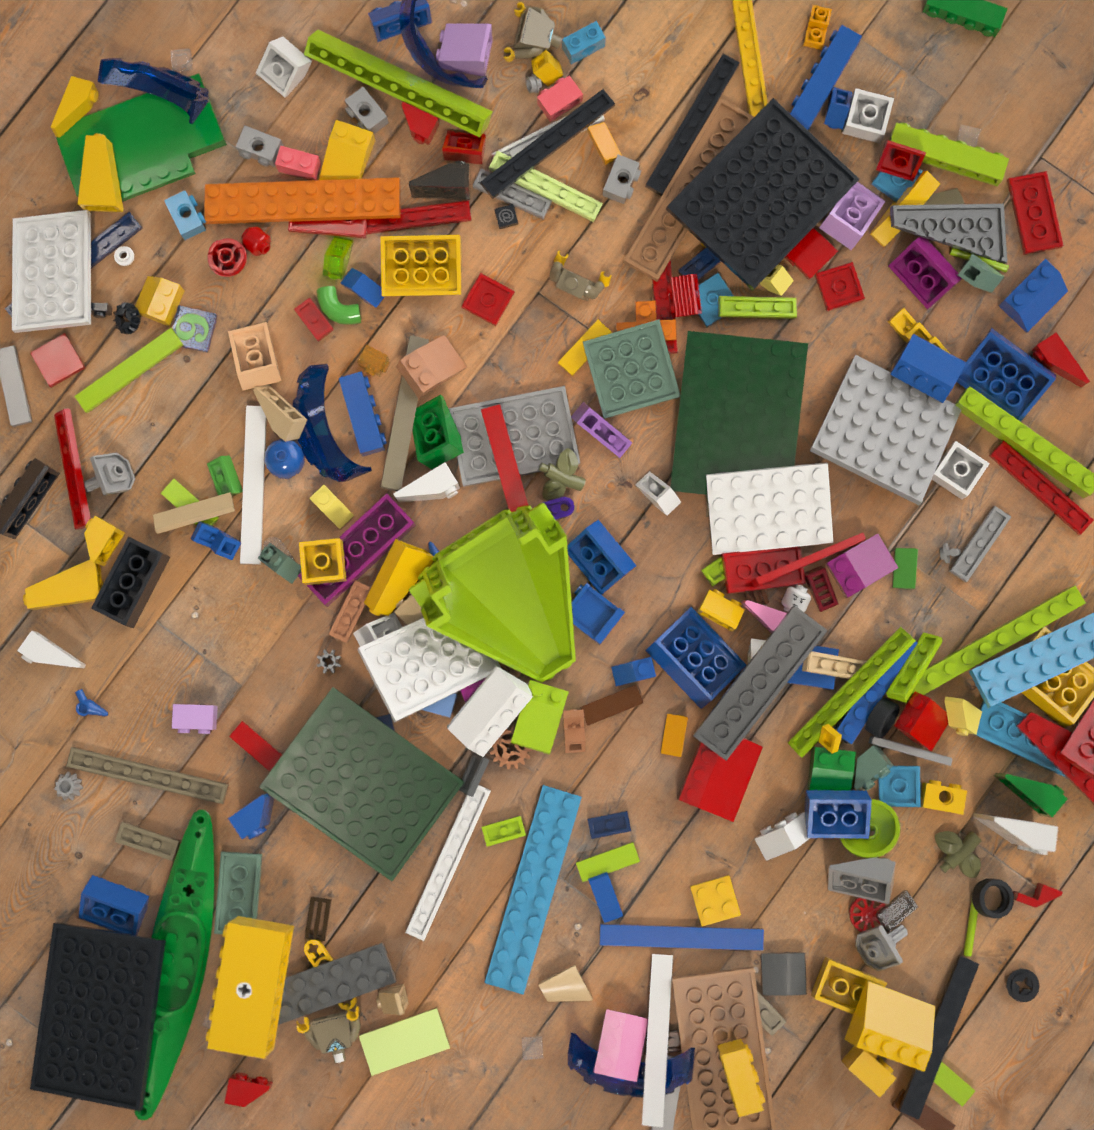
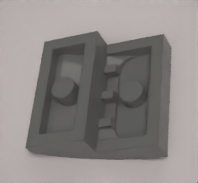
(784, 973)

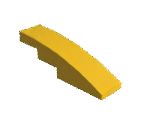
(914, 195)
(906, 326)

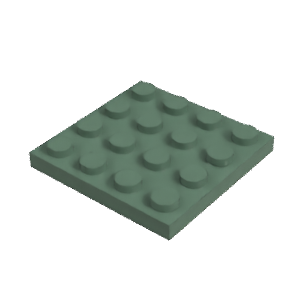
(631, 369)

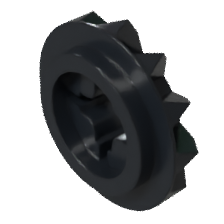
(132, 315)
(1030, 980)

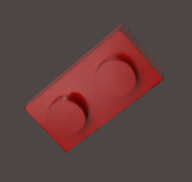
(313, 319)

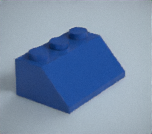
(386, 20)
(1035, 295)
(928, 368)
(600, 557)
(837, 814)
(254, 817)
(113, 906)

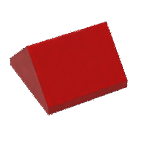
(464, 147)
(900, 160)

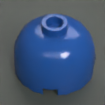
(284, 458)

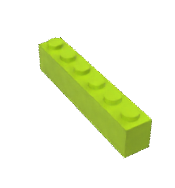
(953, 155)

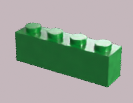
(970, 14)

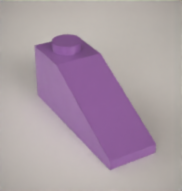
(601, 429)

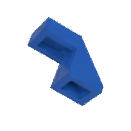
(363, 286)
(216, 539)
(605, 897)

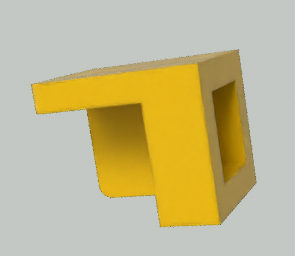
(547, 68)

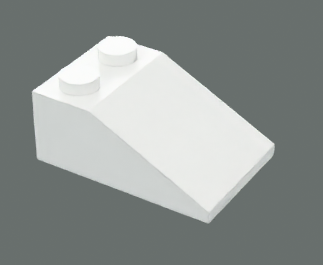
(431, 486)

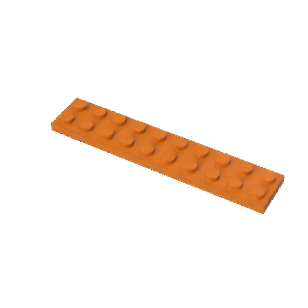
(302, 200)

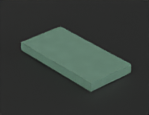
(237, 887)

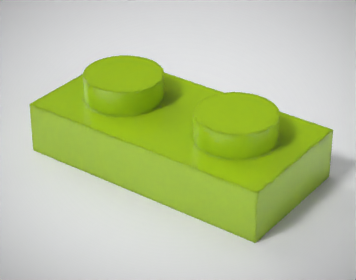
(503, 831)

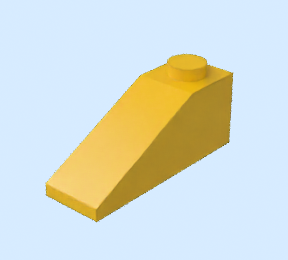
(74, 105)

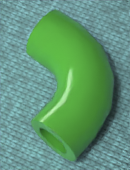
(334, 309)

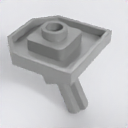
(111, 474)
(878, 947)

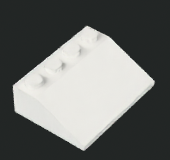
(1025, 834)

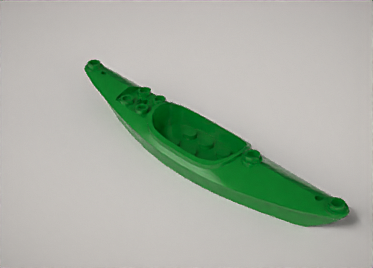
(187, 928)

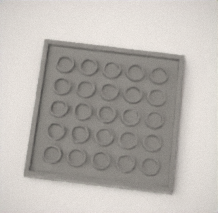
(886, 430)

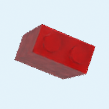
(922, 721)

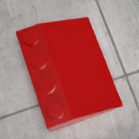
(719, 783)

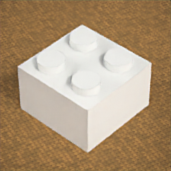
(868, 115)
(959, 470)

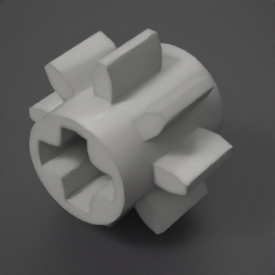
(334, 658)

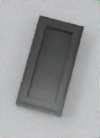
(473, 774)

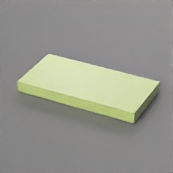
(404, 1041)

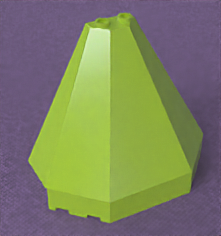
(505, 592)

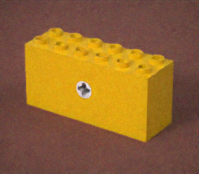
(249, 987)

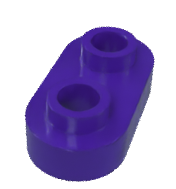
(554, 507)

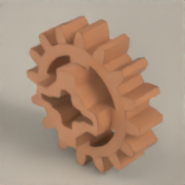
(504, 759)

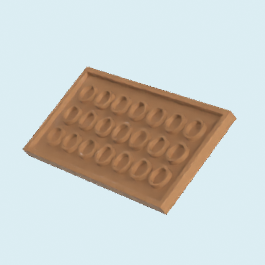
(711, 1012)

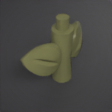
(561, 475)
(959, 852)

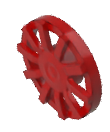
(866, 913)

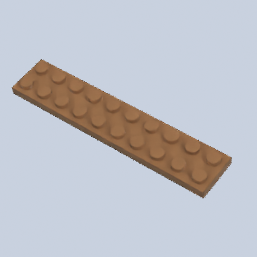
(662, 231)

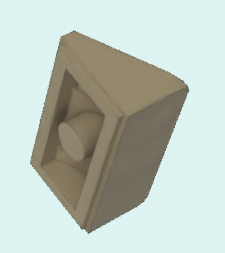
(946, 197)

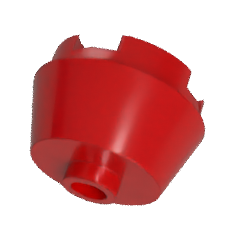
(227, 257)

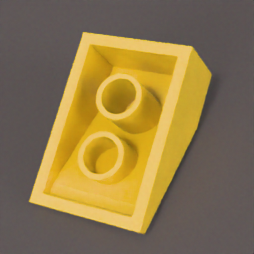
(347, 152)

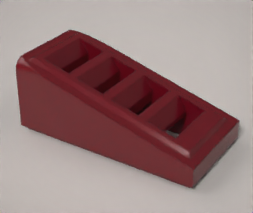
(827, 585)

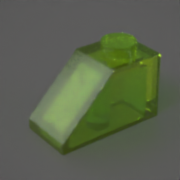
(337, 257)

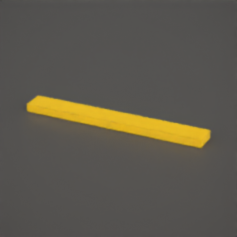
(749, 55)

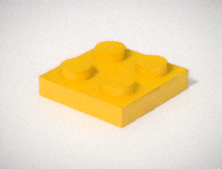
(715, 900)

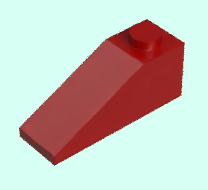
(1057, 358)

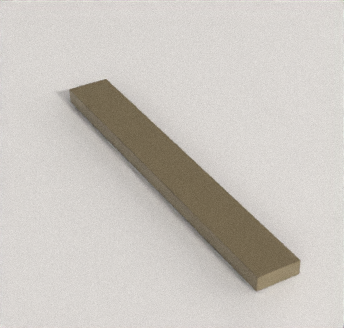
(401, 428)
(147, 775)

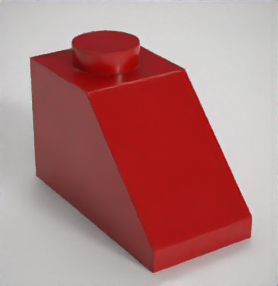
(421, 124)

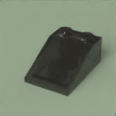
(446, 182)

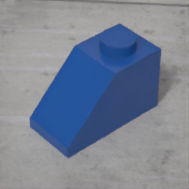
(838, 108)
(633, 671)

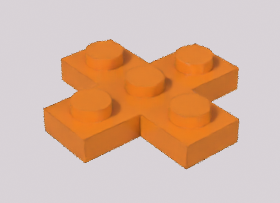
(647, 313)

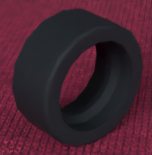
(882, 717)
(1006, 894)

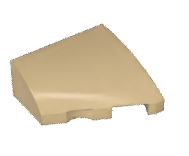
(565, 987)

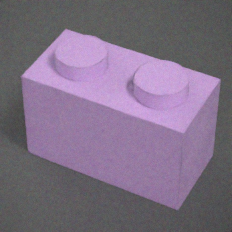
(194, 717)

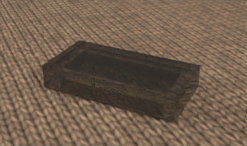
(896, 910)

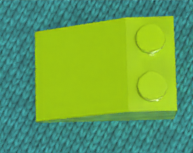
(540, 718)

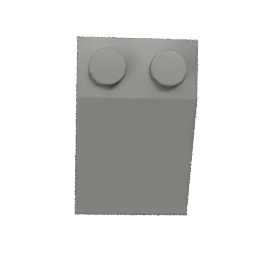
(864, 878)

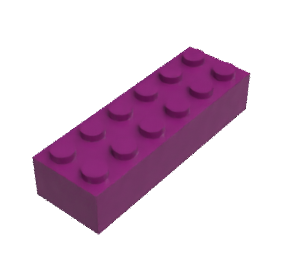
(365, 544)

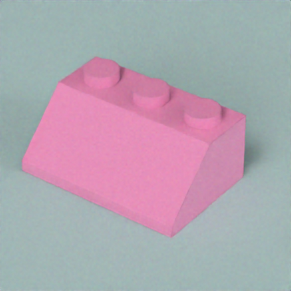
(621, 1045)

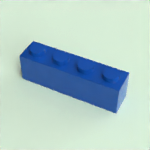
(362, 414)

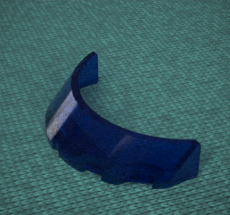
(422, 54)
(157, 81)
(316, 437)
(583, 1060)

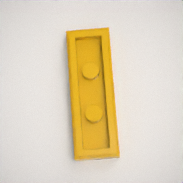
(576, 356)

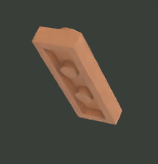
(350, 612)

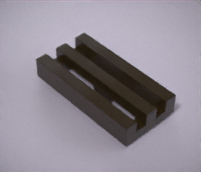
(315, 936)

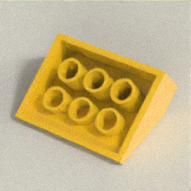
(421, 265)
(1065, 694)
(893, 1026)

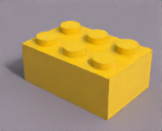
(841, 985)
(741, 1077)

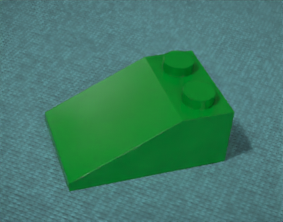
(435, 434)
(831, 770)
(1039, 796)

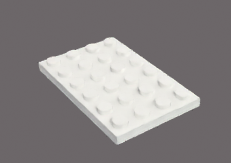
(51, 271)
(769, 508)
(421, 667)

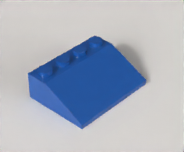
(1006, 375)
(696, 658)

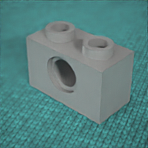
(363, 101)
(251, 139)
(622, 168)

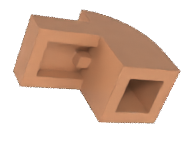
(574, 731)

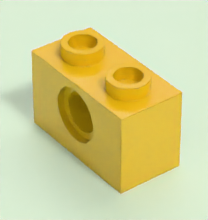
(955, 797)

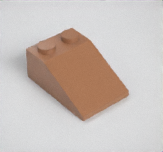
(430, 366)

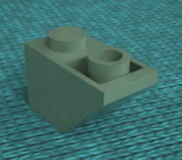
(980, 274)
(280, 563)
(870, 767)

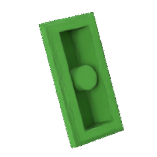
(224, 476)
(905, 575)

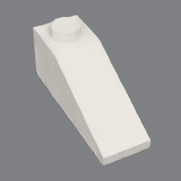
(42, 650)

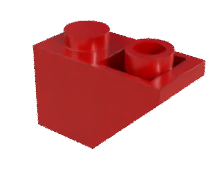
(244, 1090)

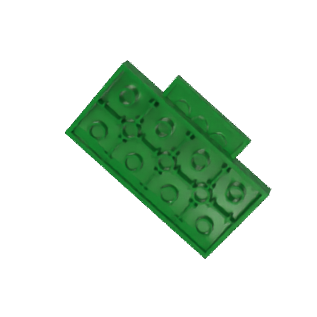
(148, 141)

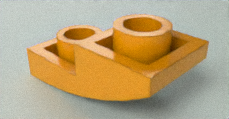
(817, 27)

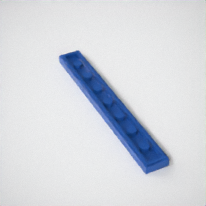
(681, 937)

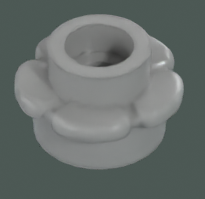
(533, 84)

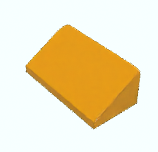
(603, 142)
(674, 735)

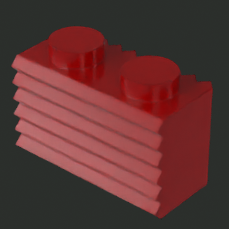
(685, 295)

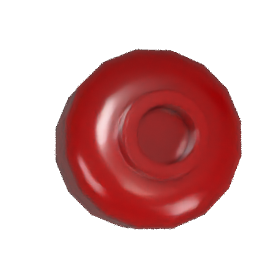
(256, 241)

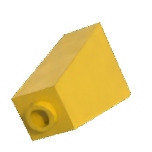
(99, 177)
(396, 576)
(69, 587)

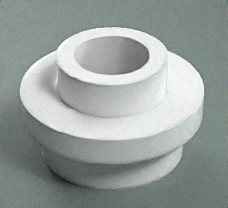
(129, 258)

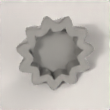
(68, 786)

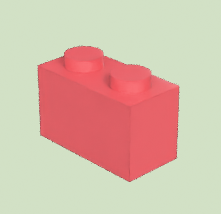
(559, 98)
(298, 163)

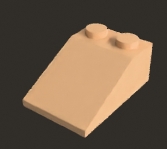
(254, 356)

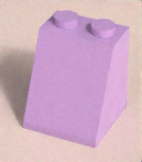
(465, 48)

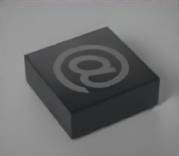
(506, 216)

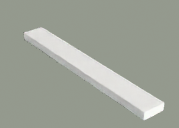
(253, 485)
(447, 863)
(657, 1040)

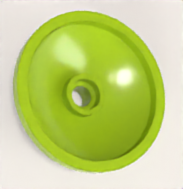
(886, 831)

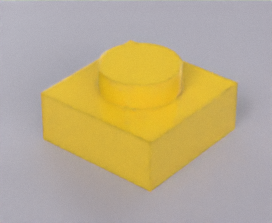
(830, 738)

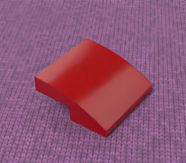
(811, 254)

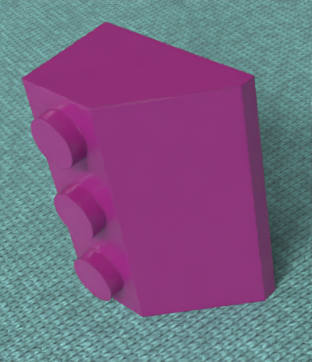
(925, 272)

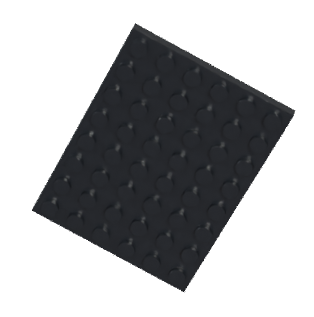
(762, 194)
(98, 1015)

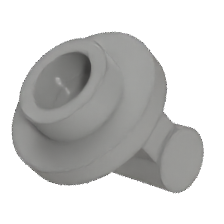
(945, 553)

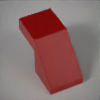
(1041, 895)

